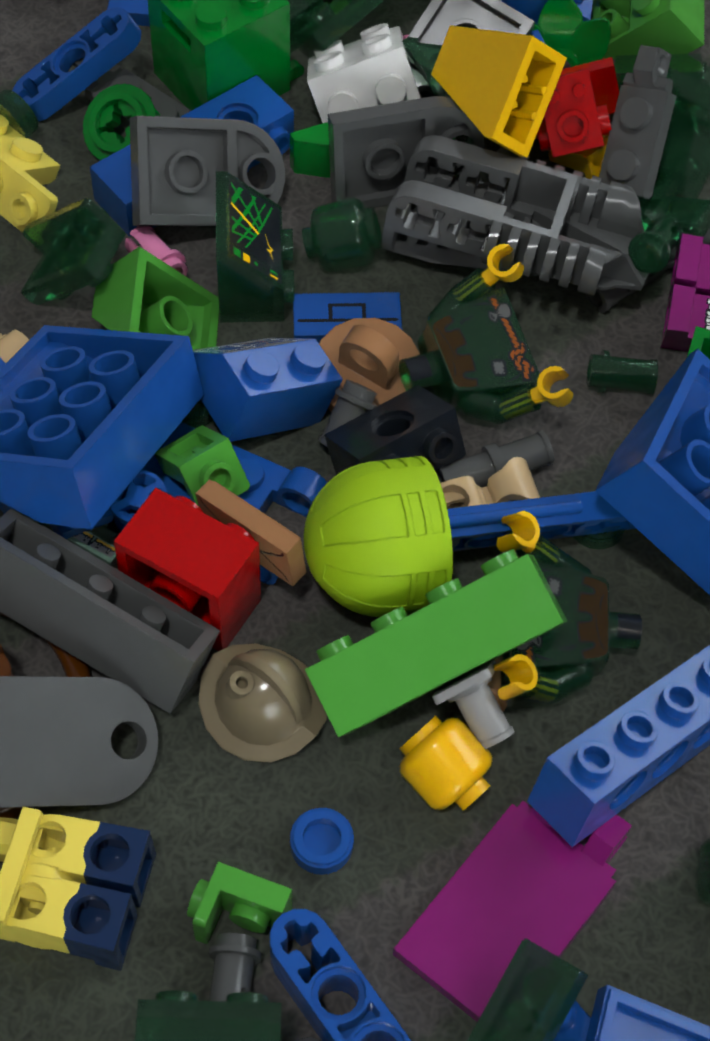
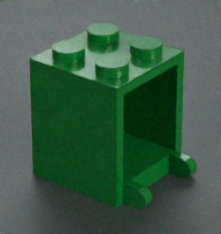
(218, 44)

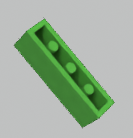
(435, 644)

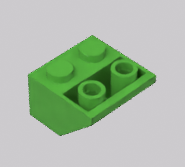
(665, 24)

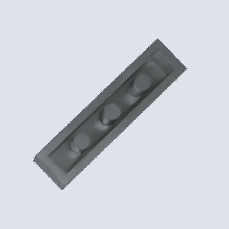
(100, 613)

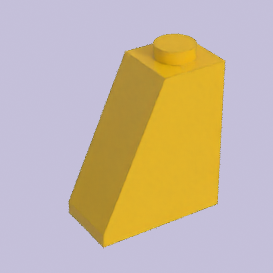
(499, 82)

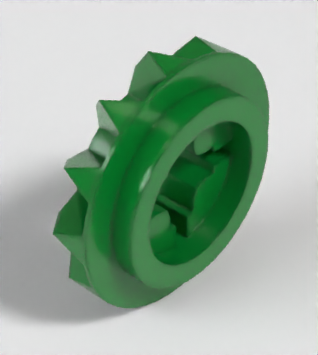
(105, 114)

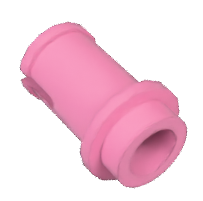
(156, 246)

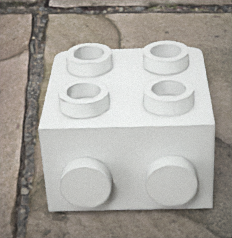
(362, 72)

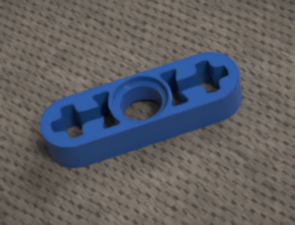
(102, 44)

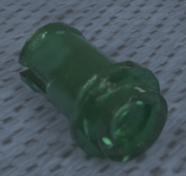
(652, 248)
(621, 373)

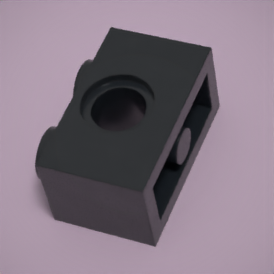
(399, 428)

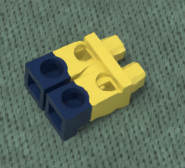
(72, 884)

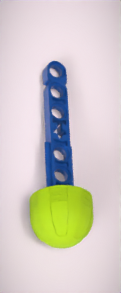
(387, 539)

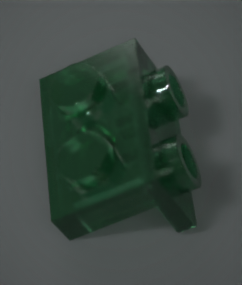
(75, 250)

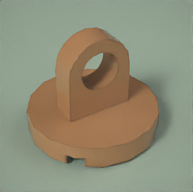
(369, 355)

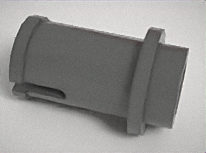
(352, 402)
(233, 964)

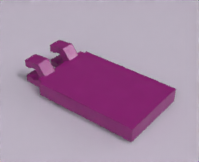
(509, 889)

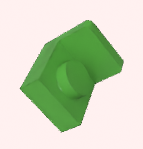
(203, 457)
(250, 899)

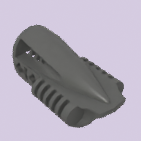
(550, 218)

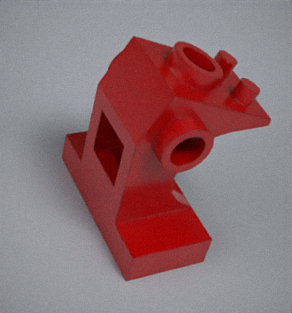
(580, 108)

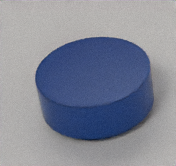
(321, 841)

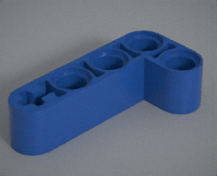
(335, 972)

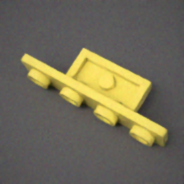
(22, 177)

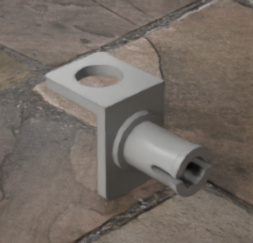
(477, 704)

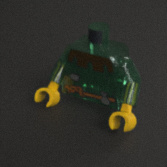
(479, 353)
(577, 650)

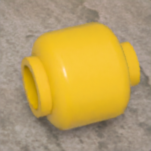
(445, 764)

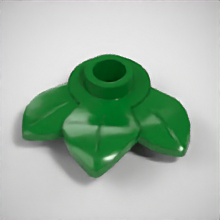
(567, 33)

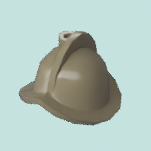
(259, 703)

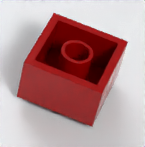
(193, 561)

